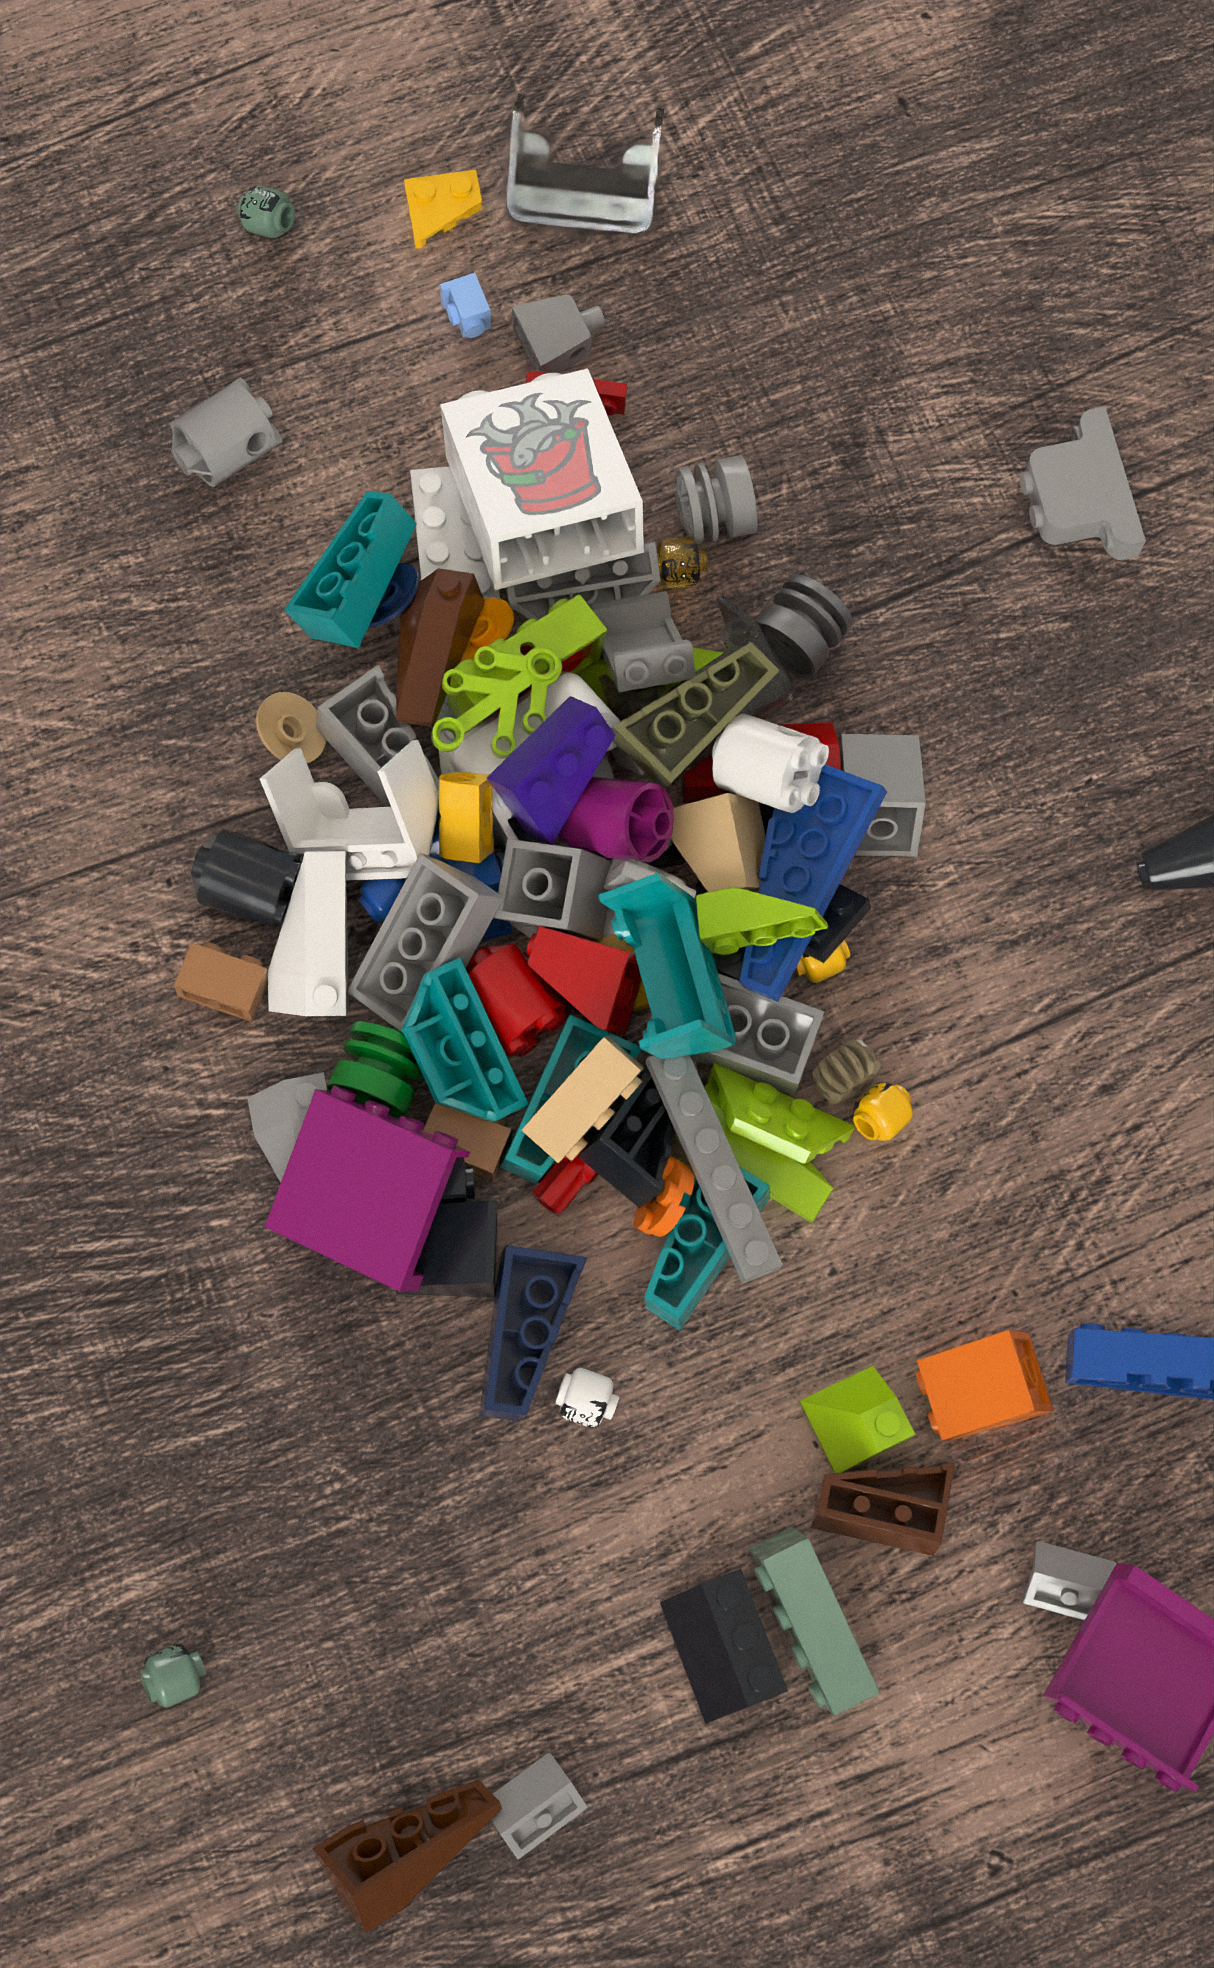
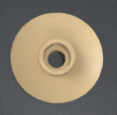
(289, 723)

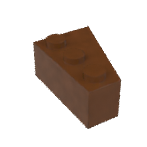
(887, 1506)

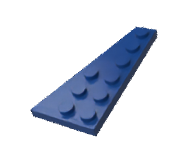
(805, 864)

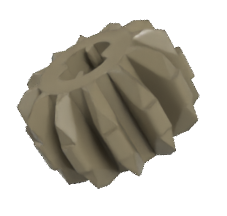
(846, 1071)

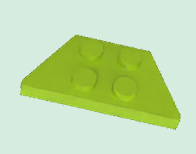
(775, 1118)

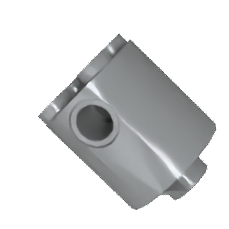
(223, 433)

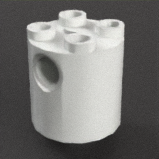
(768, 763)

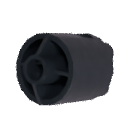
(245, 877)

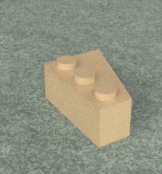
(584, 1100)

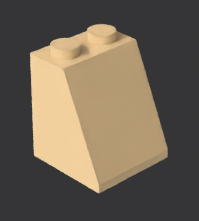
(721, 841)

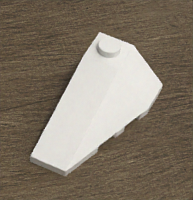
(312, 949)

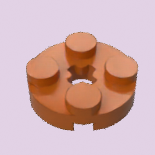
(663, 1211)

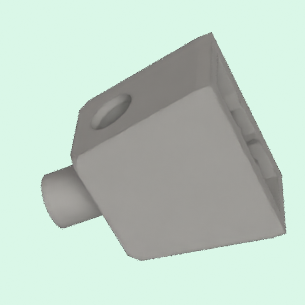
(555, 332)

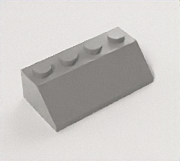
(432, 922)
(770, 1037)

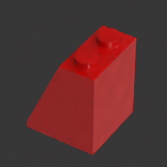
(589, 975)

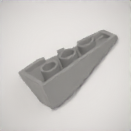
(279, 1115)

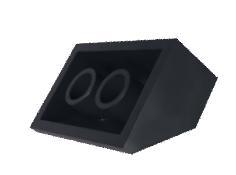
(723, 1646)

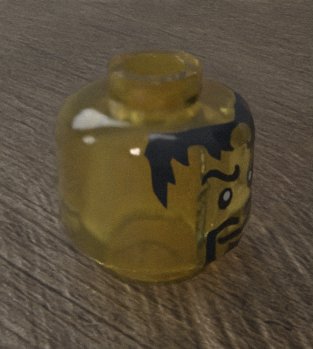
(680, 562)

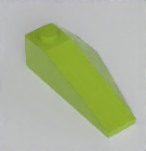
(791, 1182)

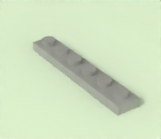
(715, 1166)

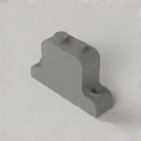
(1083, 490)

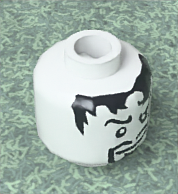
(586, 1398)

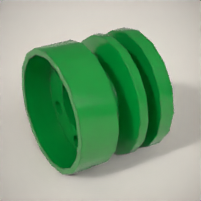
(381, 1063)

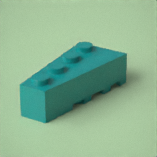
(353, 572)
(692, 1256)

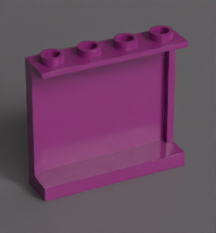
(363, 1187)
(1142, 1676)

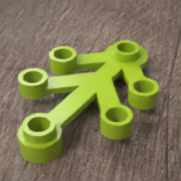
(501, 694)

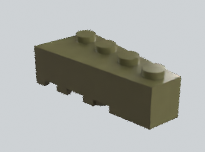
(683, 722)

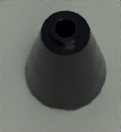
(1181, 860)

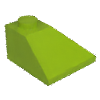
(857, 1419)

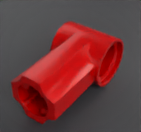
(563, 1184)

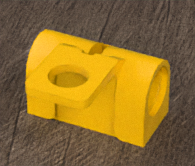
(465, 816)

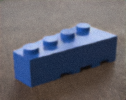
(1141, 1361)

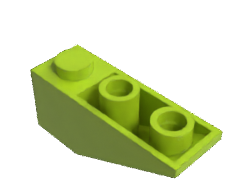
(745, 918)

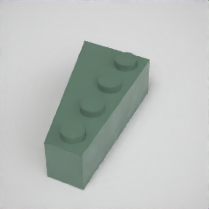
(814, 1621)

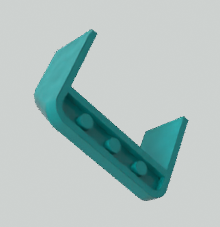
(674, 968)

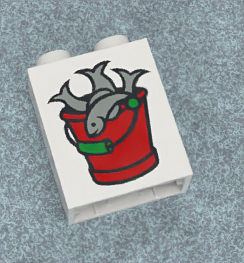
(542, 478)

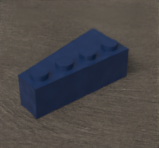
(526, 1318)

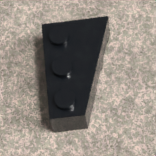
(633, 1144)

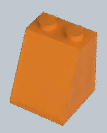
(983, 1385)

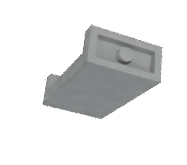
(643, 642)

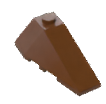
(433, 640)
(391, 1861)

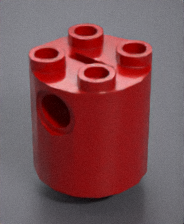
(514, 998)

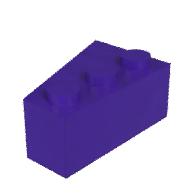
(553, 768)

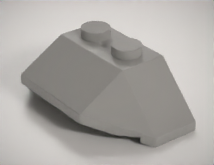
(596, 584)

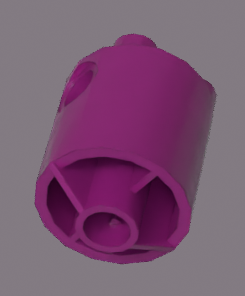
(621, 820)

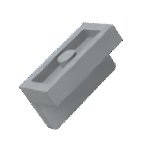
(1065, 1580)
(536, 1805)

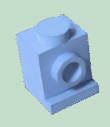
(466, 305)

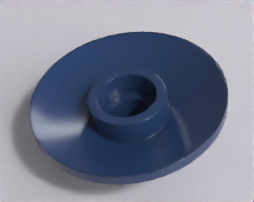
(398, 594)

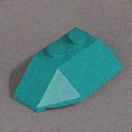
(459, 1047)

